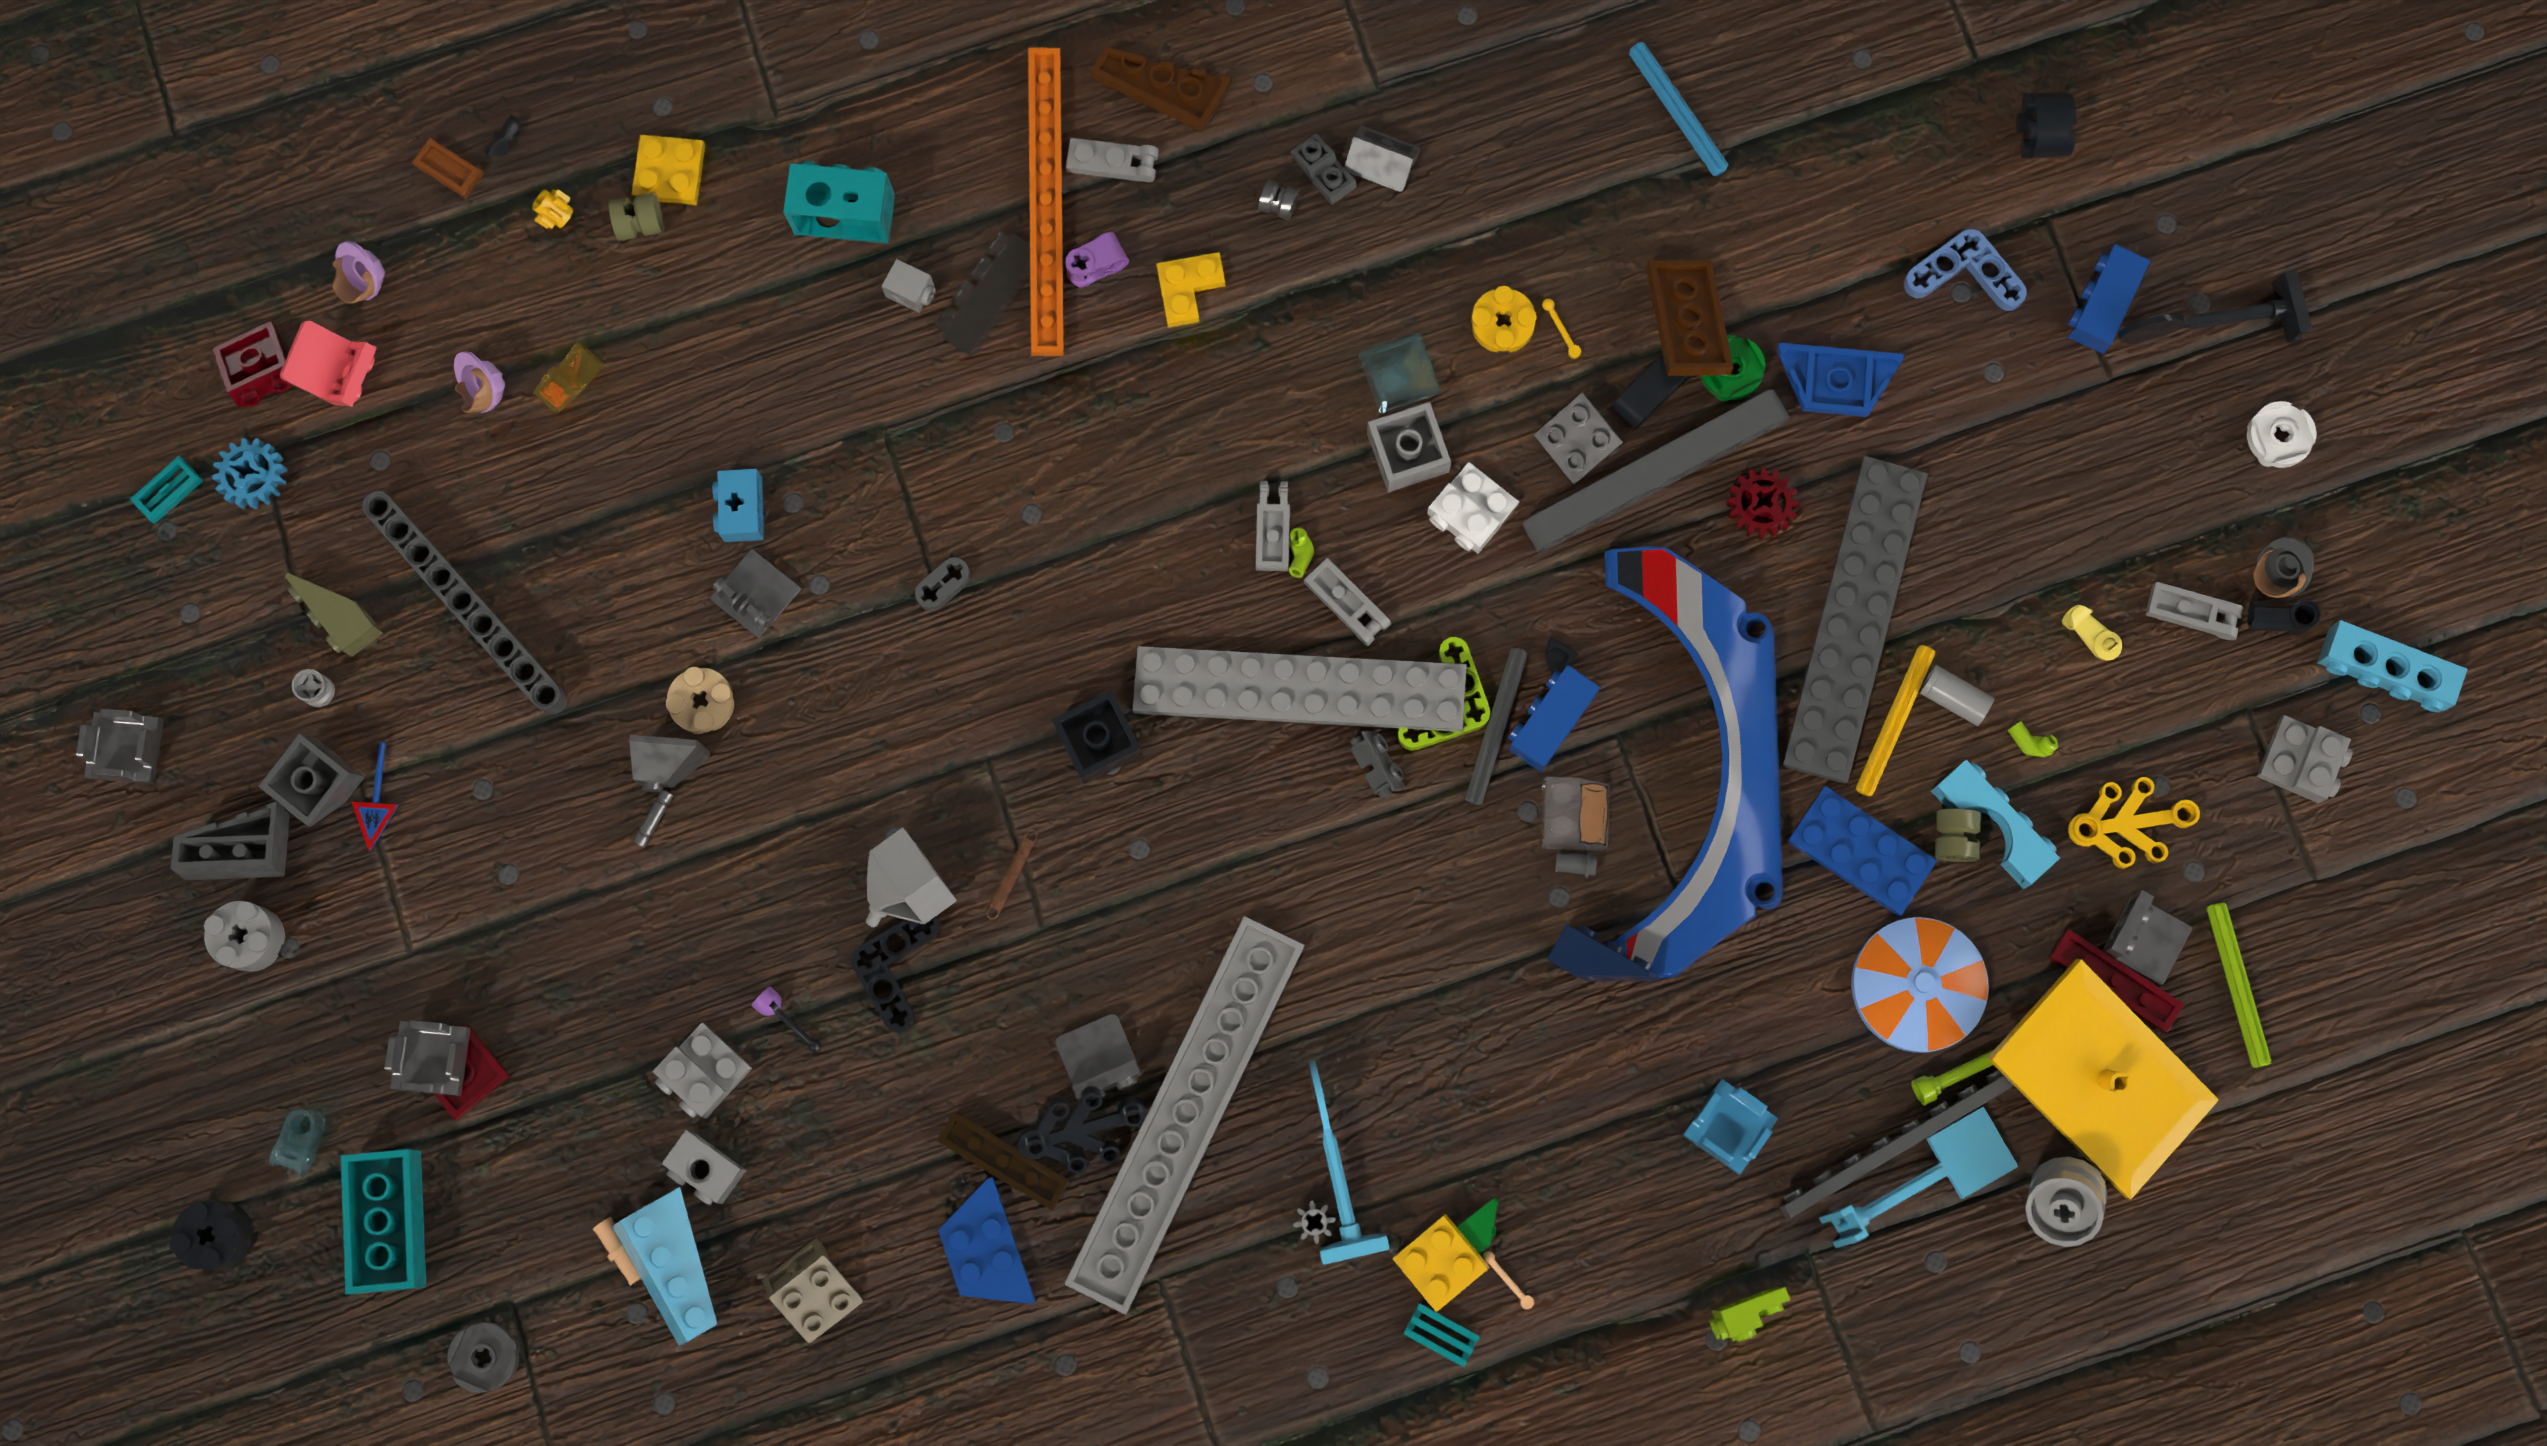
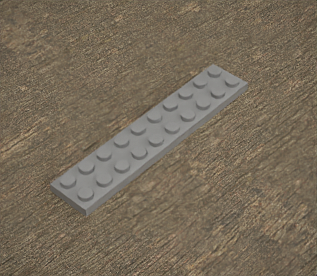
(1300, 688)

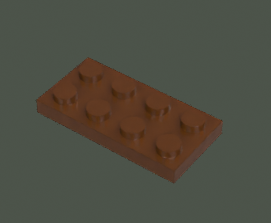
(1689, 317)

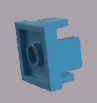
(1731, 1126)

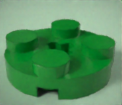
(1748, 375)

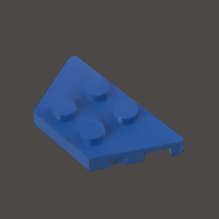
(1837, 378)
(984, 1249)

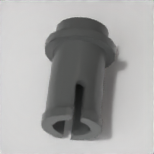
(1576, 863)

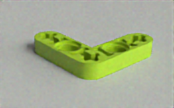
(1480, 703)

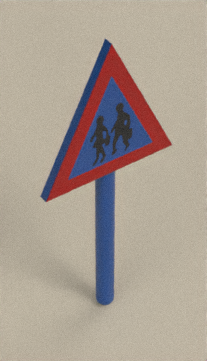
(374, 816)

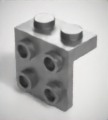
(1098, 1056)

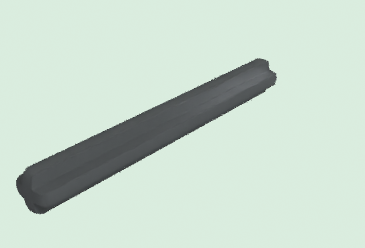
(1496, 726)

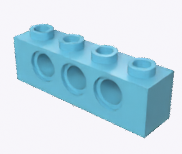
(2442, 677)

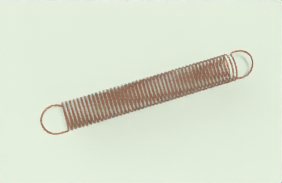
(1017, 875)

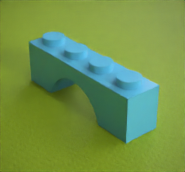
(2026, 853)

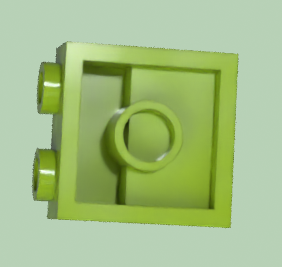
(1742, 1317)

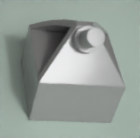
(904, 882)

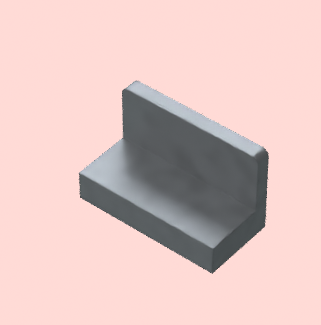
(1381, 158)

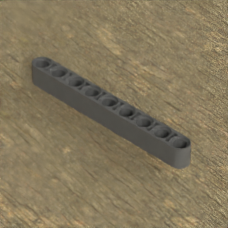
(1655, 471)
(451, 595)

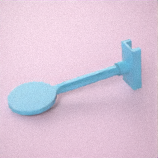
(1352, 1242)

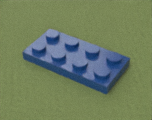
(1862, 851)

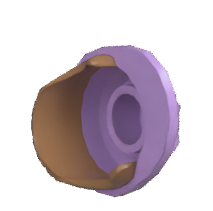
(357, 273)
(478, 383)

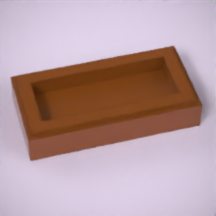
(447, 168)

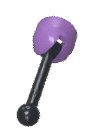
(769, 1003)

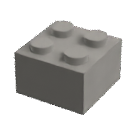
(1408, 447)

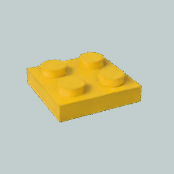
(669, 168)
(1441, 1263)

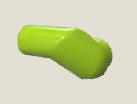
(1302, 551)
(2033, 745)

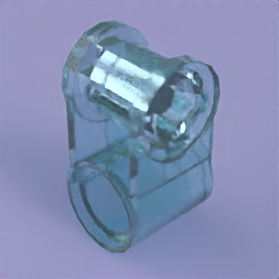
(297, 1143)

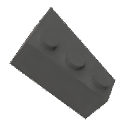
(239, 848)

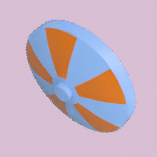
(1920, 985)

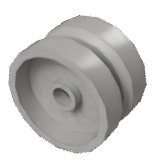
(2066, 1201)

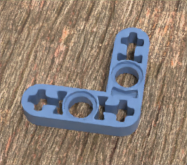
(1973, 261)

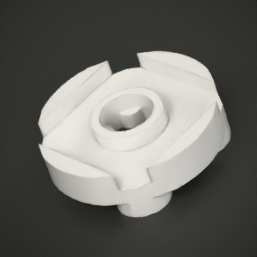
(2290, 419)

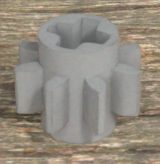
(1312, 1212)

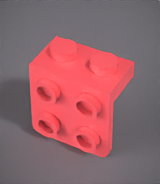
(327, 364)

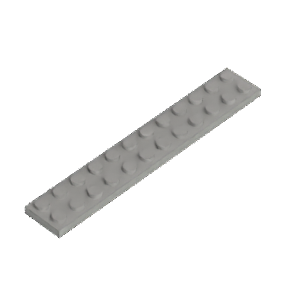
(1184, 1115)

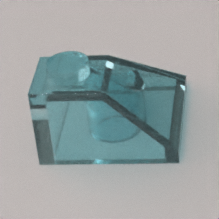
(1400, 373)

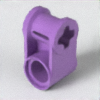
(1099, 257)

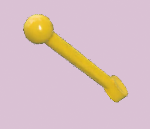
(1574, 350)

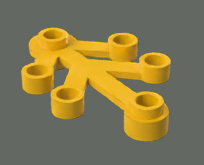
(2127, 823)

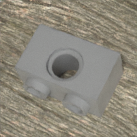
(723, 1172)

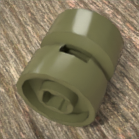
(636, 216)
(1957, 835)

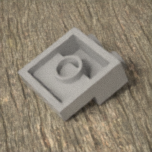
(2305, 759)
(701, 1072)

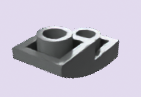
(1323, 169)

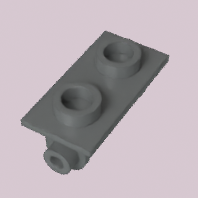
(1385, 772)

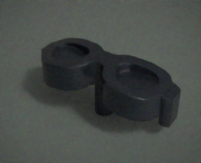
(499, 146)

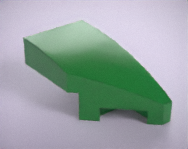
(1480, 1226)

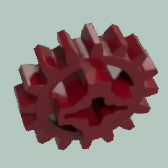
(1770, 513)

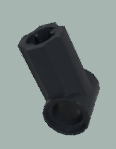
(2281, 616)

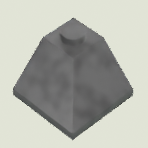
(664, 761)

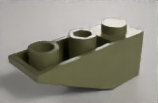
(345, 620)

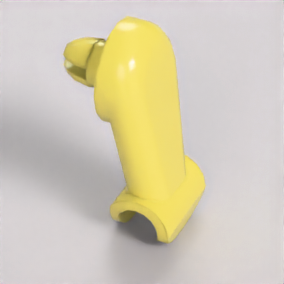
(2100, 640)

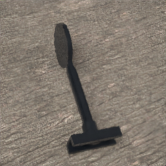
(2288, 306)

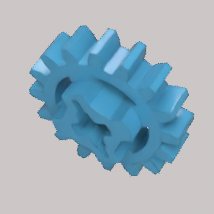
(253, 486)

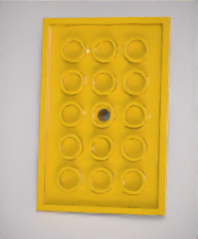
(2103, 1078)

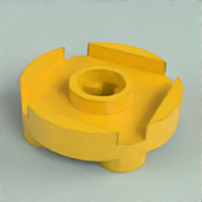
(1503, 338)

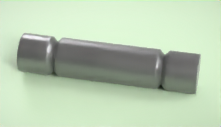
(653, 818)

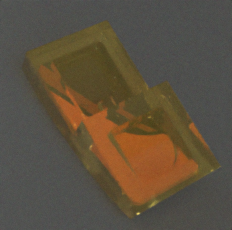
(567, 381)

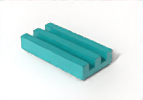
(171, 500)
(1466, 1348)

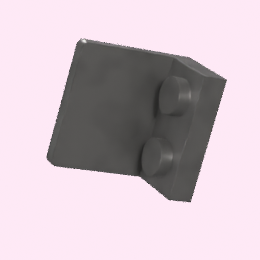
(2147, 938)

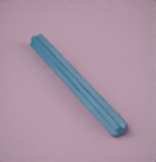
(1678, 109)

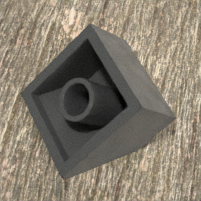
(311, 780)

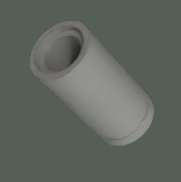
(1956, 695)

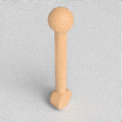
(1525, 1300)

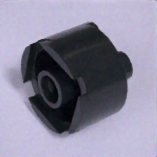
(2046, 125)
(193, 1241)

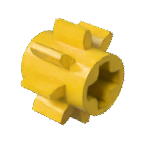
(552, 208)

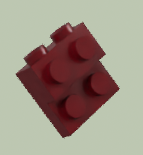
(252, 365)

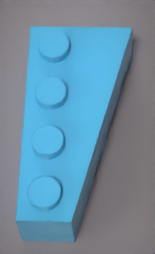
(669, 1264)

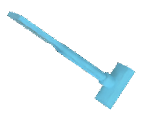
(1967, 1153)

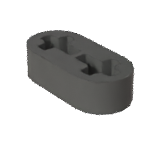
(947, 590)

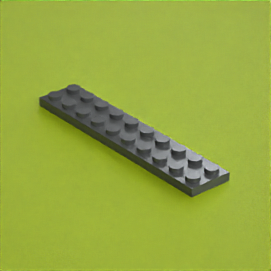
(1854, 620)

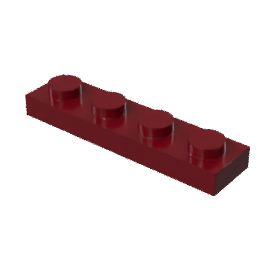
(2136, 992)

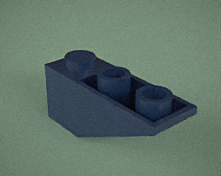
(1593, 961)

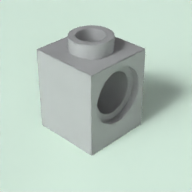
(908, 286)

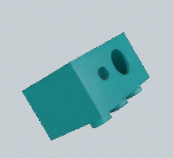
(855, 197)

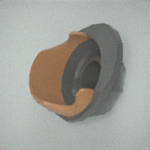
(2284, 568)

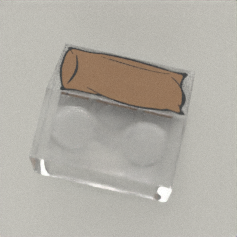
(1574, 814)

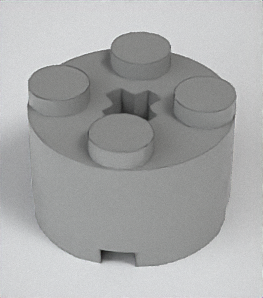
(227, 928)

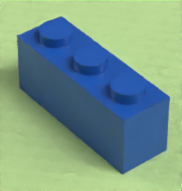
(2107, 298)
(1552, 717)

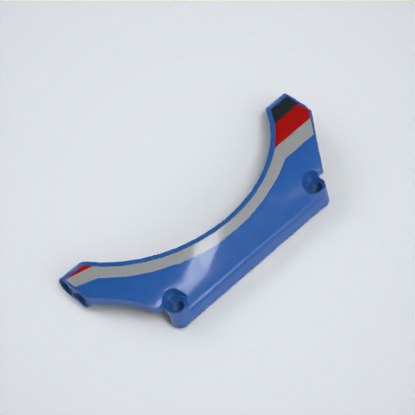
(1745, 832)

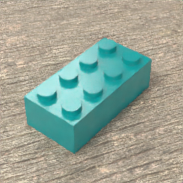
(383, 1221)

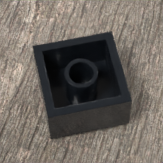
(1097, 737)

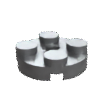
(464, 1364)

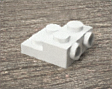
(1472, 508)

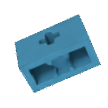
(747, 522)

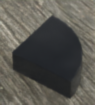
(1558, 655)

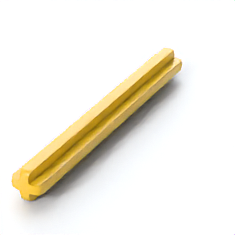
(1895, 720)

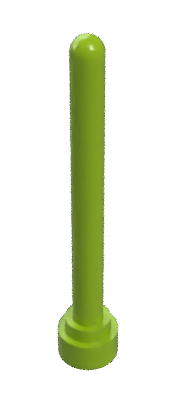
(1929, 1087)

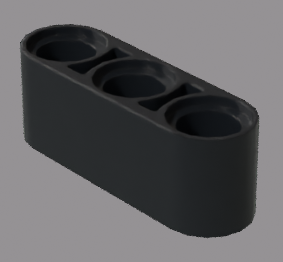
(1647, 394)

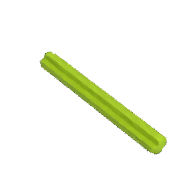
(2239, 985)

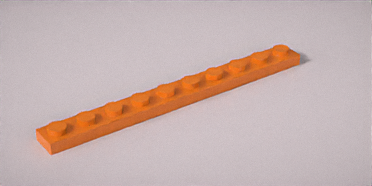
(1045, 202)

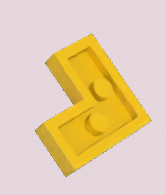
(1184, 277)

